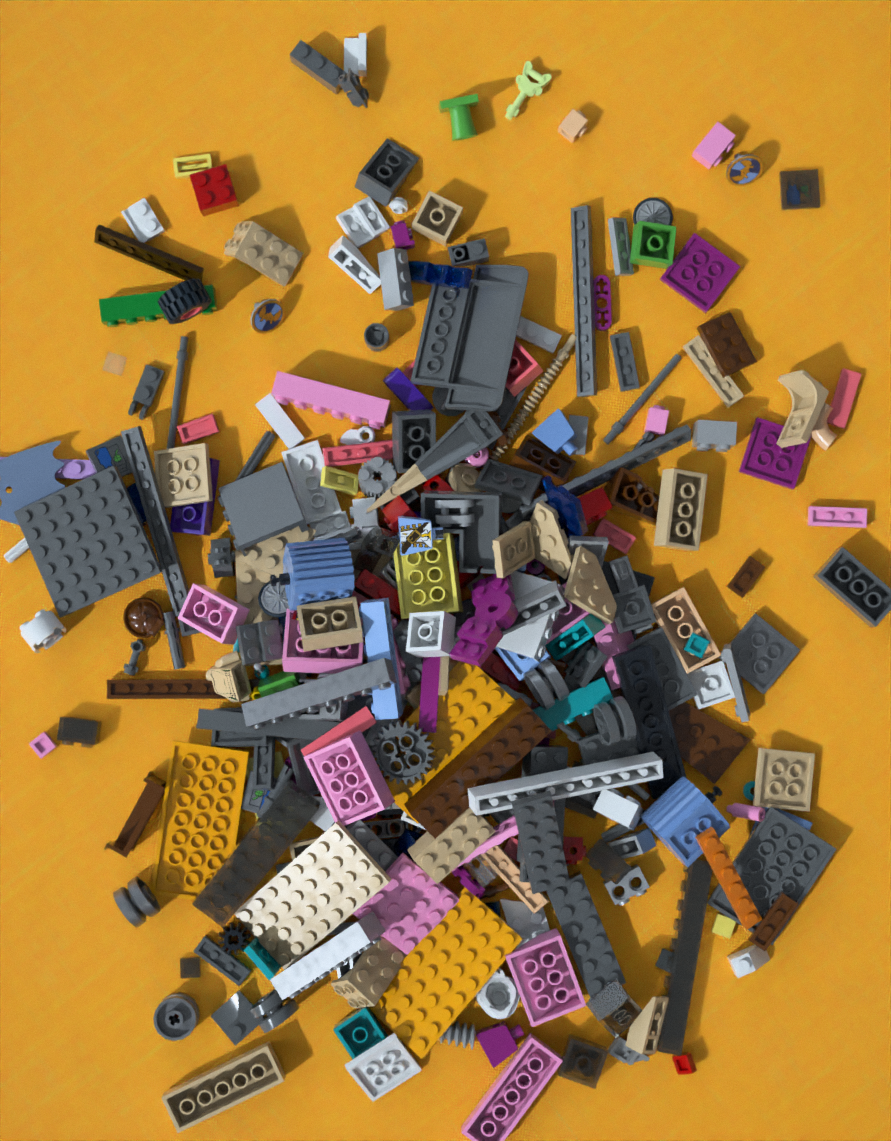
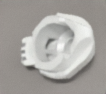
(499, 996)

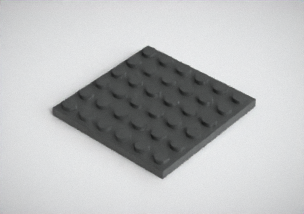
(88, 541)

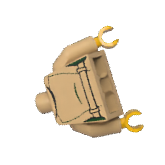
(231, 679)

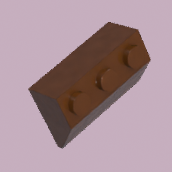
(542, 460)

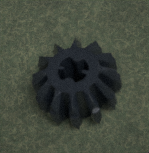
(234, 945)

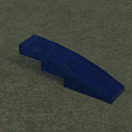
(439, 274)

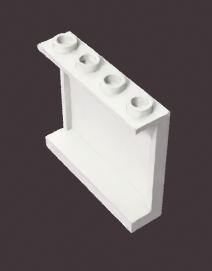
(531, 638)

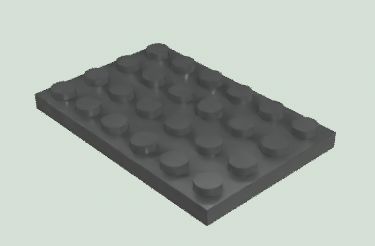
(776, 860)

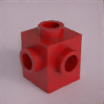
(579, 849)

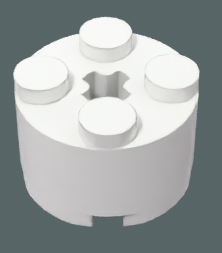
(42, 631)

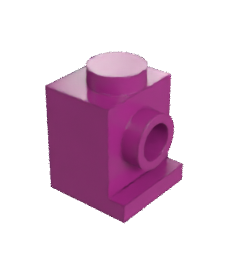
(402, 236)

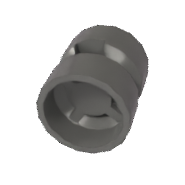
(376, 337)

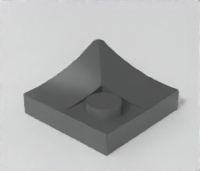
(235, 1018)

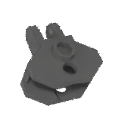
(222, 557)

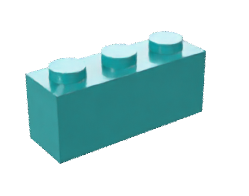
(574, 636)

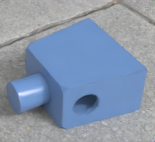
(557, 433)

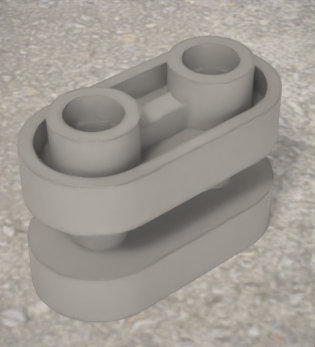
(446, 519)

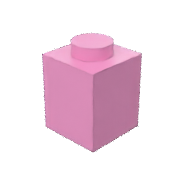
(656, 420)

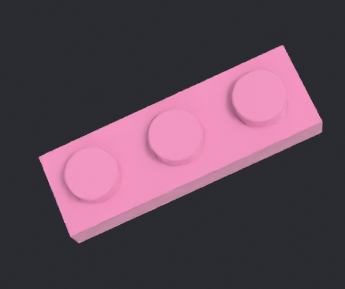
(837, 517)

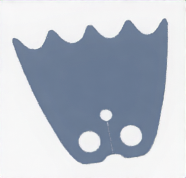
(30, 477)

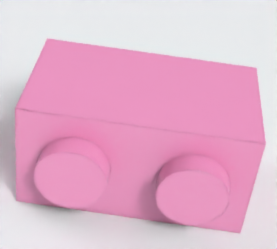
(713, 145)

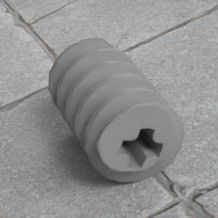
(460, 1034)

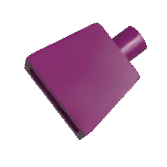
(499, 1041)

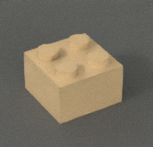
(437, 218)

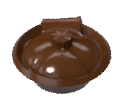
(143, 617)

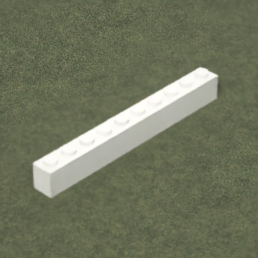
(567, 782)

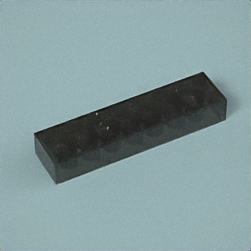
(256, 853)

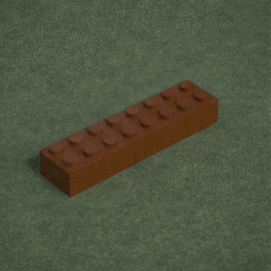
(476, 765)

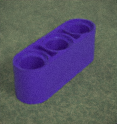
(406, 391)

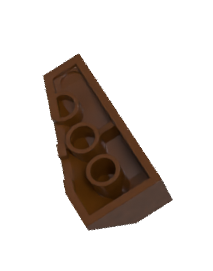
(632, 496)

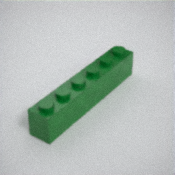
(141, 307)

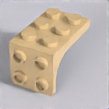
(263, 251)
(807, 401)
(370, 974)

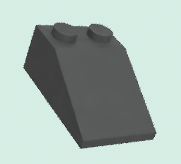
(386, 172)

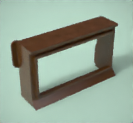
(139, 816)

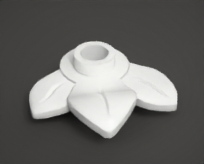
(355, 436)

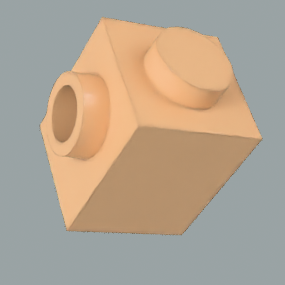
(573, 125)

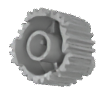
(376, 468)

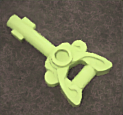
(527, 88)

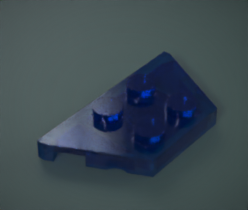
(568, 507)

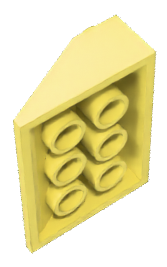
(429, 579)

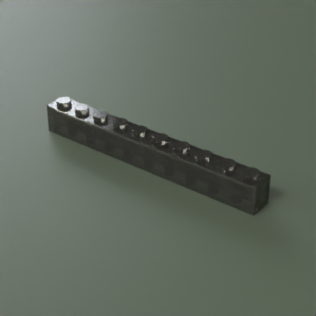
(684, 954)

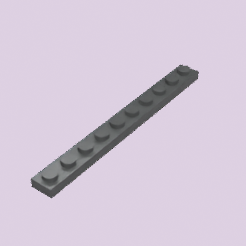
(584, 301)
(628, 461)
(156, 517)

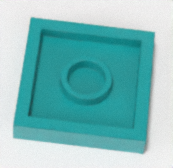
(262, 958)

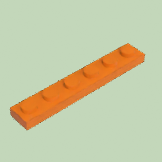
(728, 878)

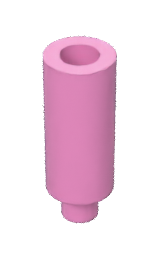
(747, 811)

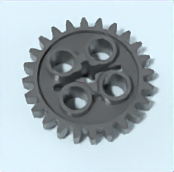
(419, 747)

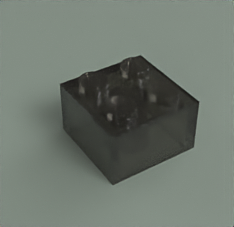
(582, 1061)

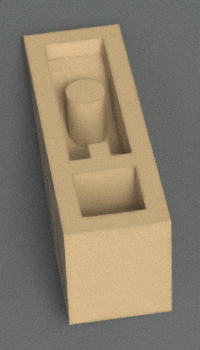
(646, 1029)

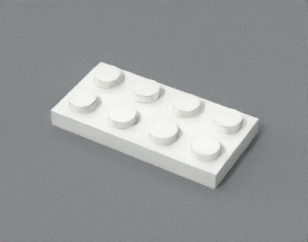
(305, 471)

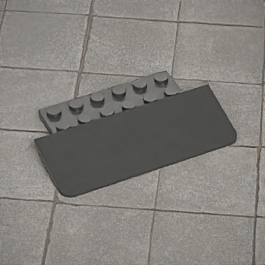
(472, 337)

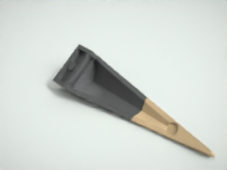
(467, 437)

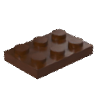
(726, 344)

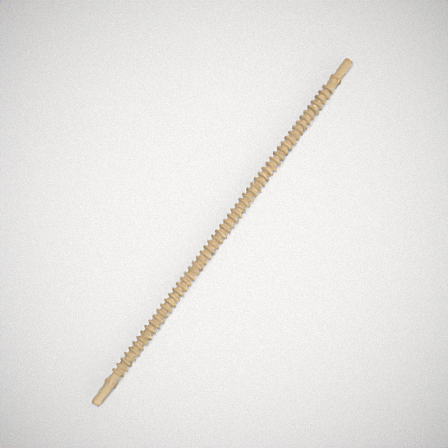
(562, 355)

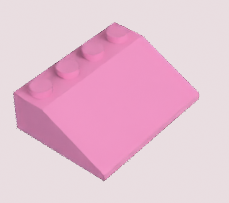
(317, 661)
(349, 779)
(545, 978)

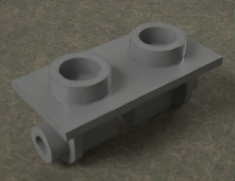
(357, 94)

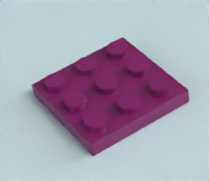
(699, 273)
(768, 460)

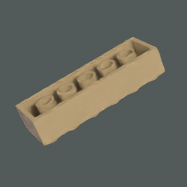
(223, 1087)

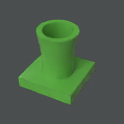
(460, 116)

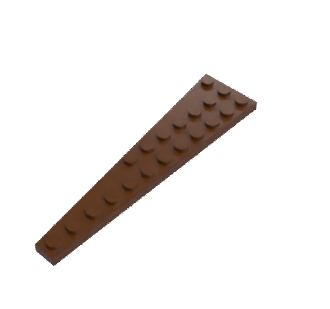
(700, 738)

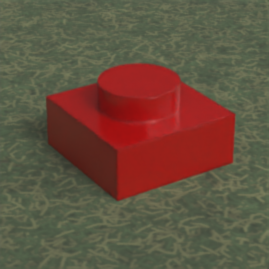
(684, 1064)

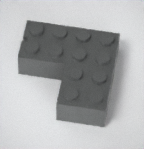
(475, 540)

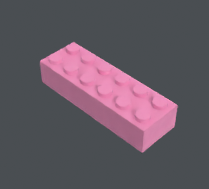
(331, 399)
(512, 1091)

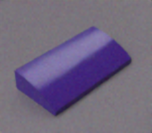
(196, 517)

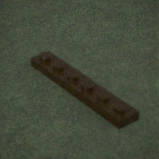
(147, 254)

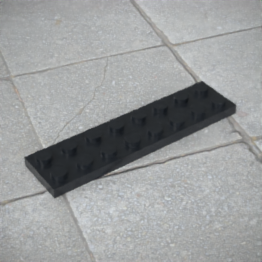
(646, 699)

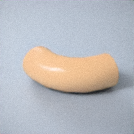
(821, 433)

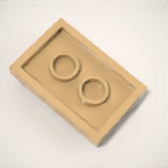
(513, 549)

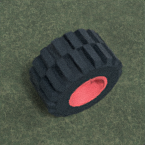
(184, 301)

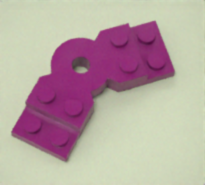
(494, 610)

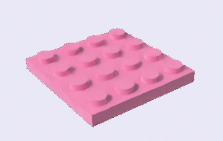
(409, 904)

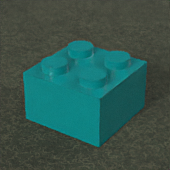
(359, 1031)

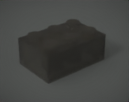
(614, 1007)

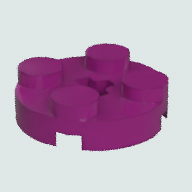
(469, 883)

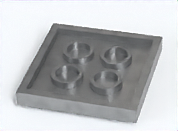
(761, 653)

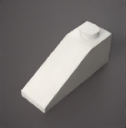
(354, 264)

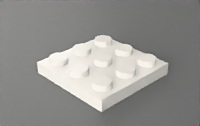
(383, 1067)

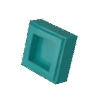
(696, 645)

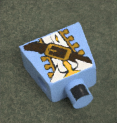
(416, 534)

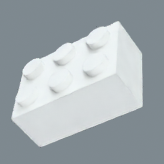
(621, 810)

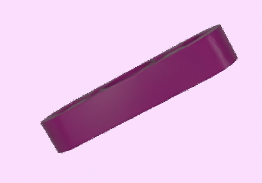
(607, 317)

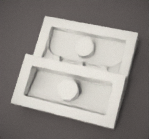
(362, 222)

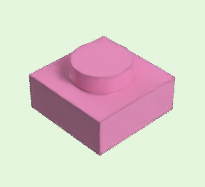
(43, 745)

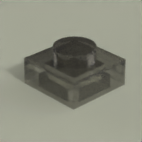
(190, 967)

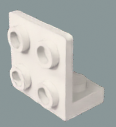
(331, 526)

